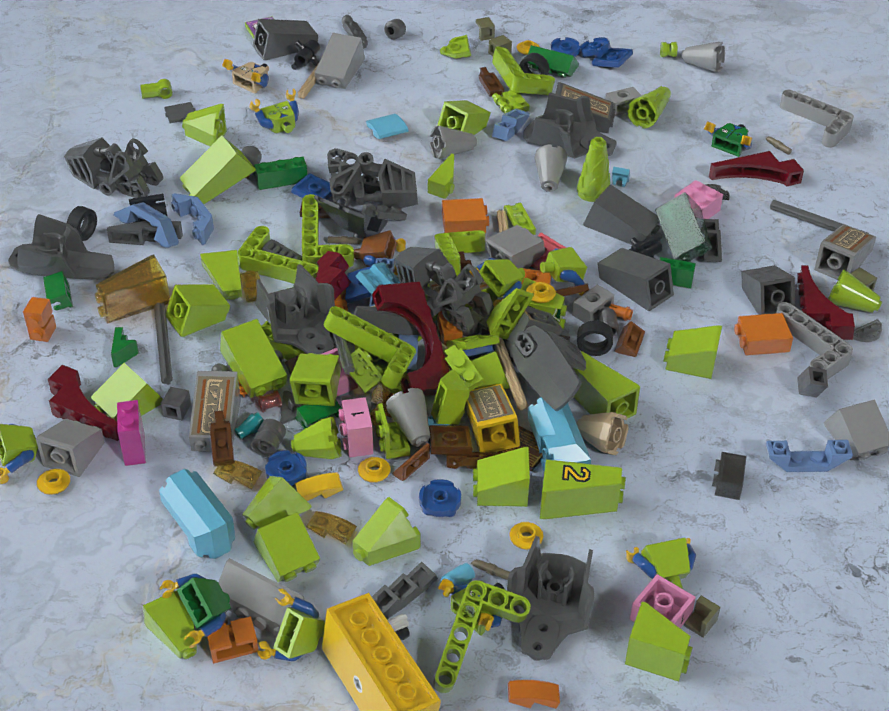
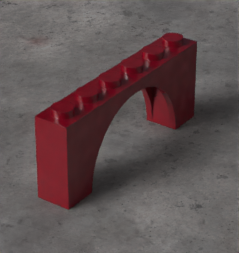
(410, 303)

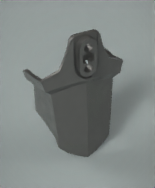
(567, 125)
(299, 312)
(557, 596)

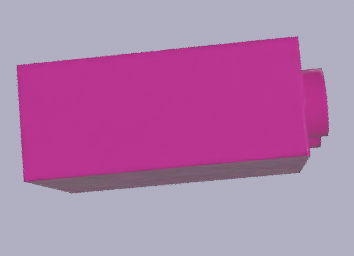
(131, 432)

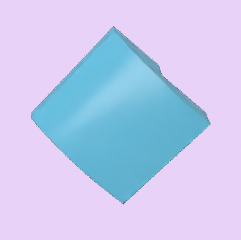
(387, 126)
(377, 275)

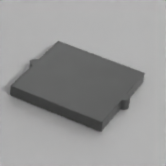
(178, 112)

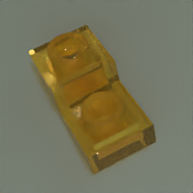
(249, 285)
(379, 395)
(240, 472)
(337, 527)

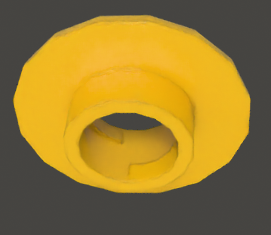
(523, 47)
(541, 297)
(374, 475)
(53, 487)
(522, 541)

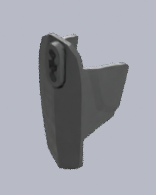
(59, 248)
(548, 364)

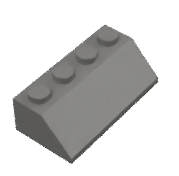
(254, 596)

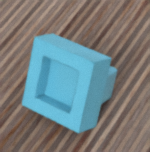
(620, 174)

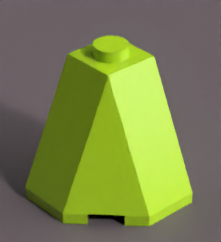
(206, 124)
(224, 272)
(490, 370)
(273, 502)
(386, 535)

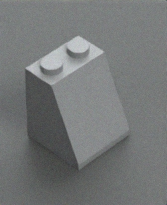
(516, 245)
(862, 427)
(69, 446)

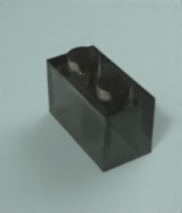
(730, 475)

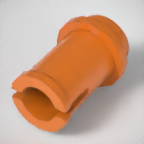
(622, 312)

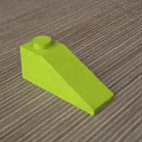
(442, 180)
(508, 312)

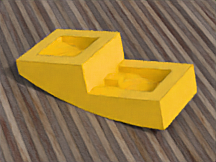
(324, 484)

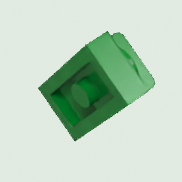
(122, 348)

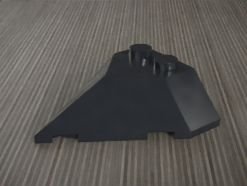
(352, 219)

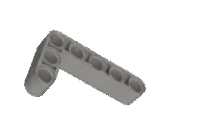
(836, 120)
(832, 350)

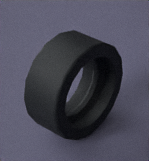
(538, 59)
(89, 220)
(595, 327)

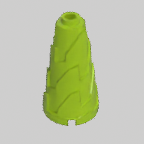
(648, 107)
(595, 171)

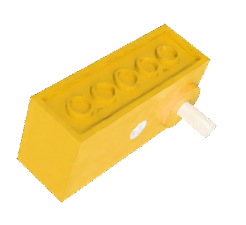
(374, 659)

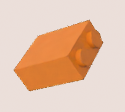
(464, 215)
(763, 334)

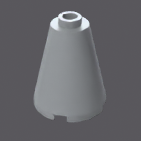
(705, 56)
(450, 141)
(550, 166)
(410, 415)

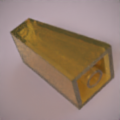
(132, 290)

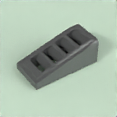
(277, 248)

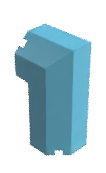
(557, 434)
(198, 514)

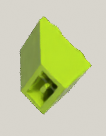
(450, 399)

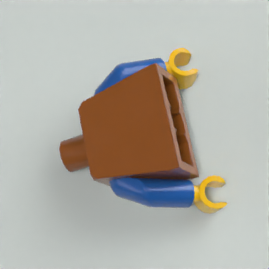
(379, 246)

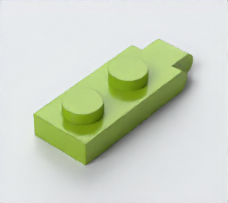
(466, 370)

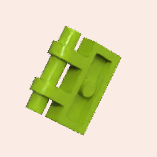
(510, 101)

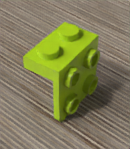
(392, 439)

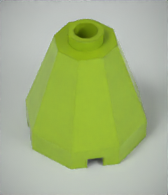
(319, 440)

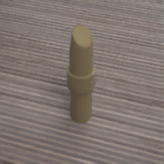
(779, 145)
(344, 240)
(491, 569)

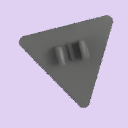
(289, 407)

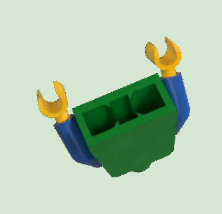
(729, 138)
(203, 601)

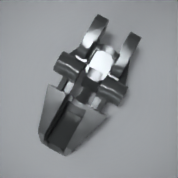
(125, 167)
(395, 182)
(430, 263)

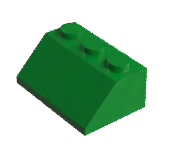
(558, 62)
(280, 172)

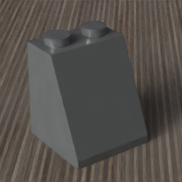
(768, 288)
(530, 318)

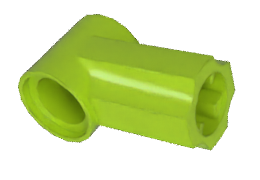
(157, 89)

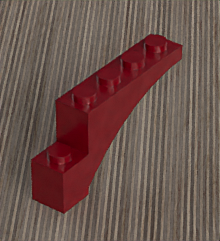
(758, 166)
(332, 271)
(821, 308)
(73, 405)

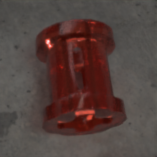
(269, 401)

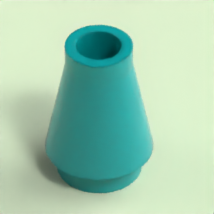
(249, 425)

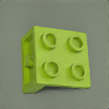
(365, 373)

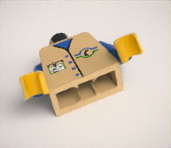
(248, 76)

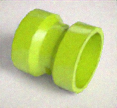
(668, 49)

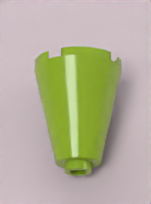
(854, 294)

